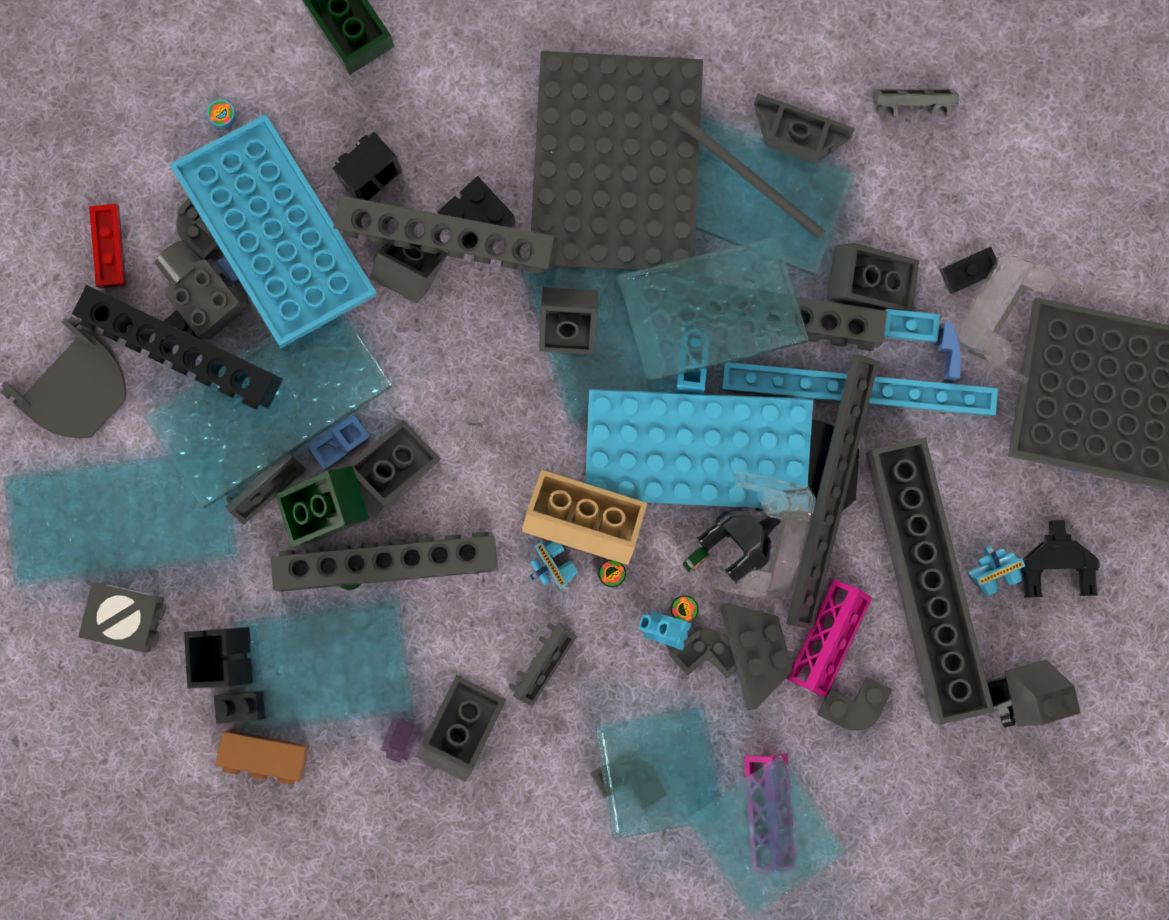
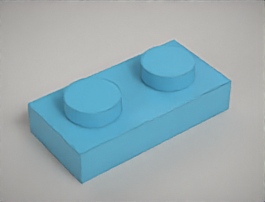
(911, 326)

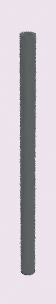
(747, 174)

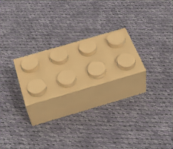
(584, 517)

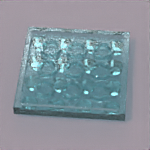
(656, 771)
(766, 835)

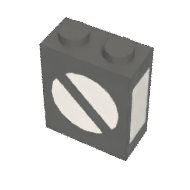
(122, 617)

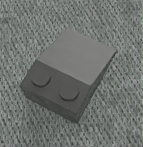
(872, 278)
(392, 467)
(460, 728)

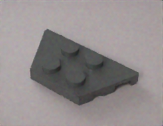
(798, 130)
(757, 651)

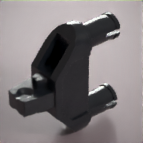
(748, 533)
(1059, 552)

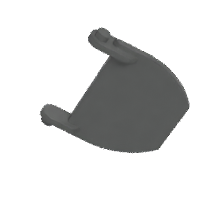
(76, 390)

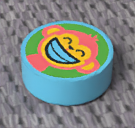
(221, 114)

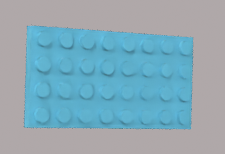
(273, 230)
(692, 444)

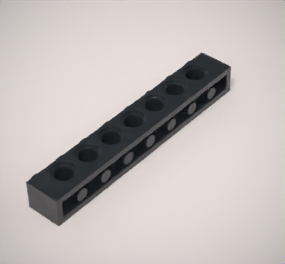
(95, 304)

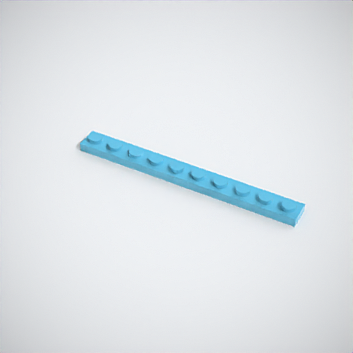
(885, 391)

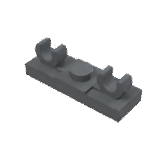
(915, 100)
(264, 488)
(543, 664)

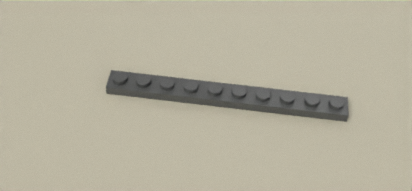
(832, 492)

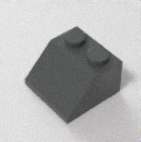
(407, 270)
(568, 320)
(1040, 694)

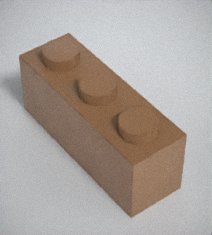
(262, 756)

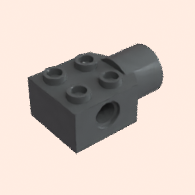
(200, 290)

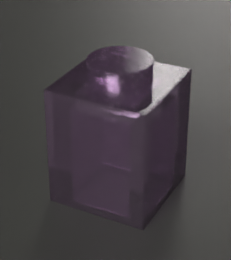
(400, 739)

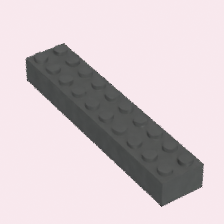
(929, 581)

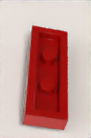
(107, 246)

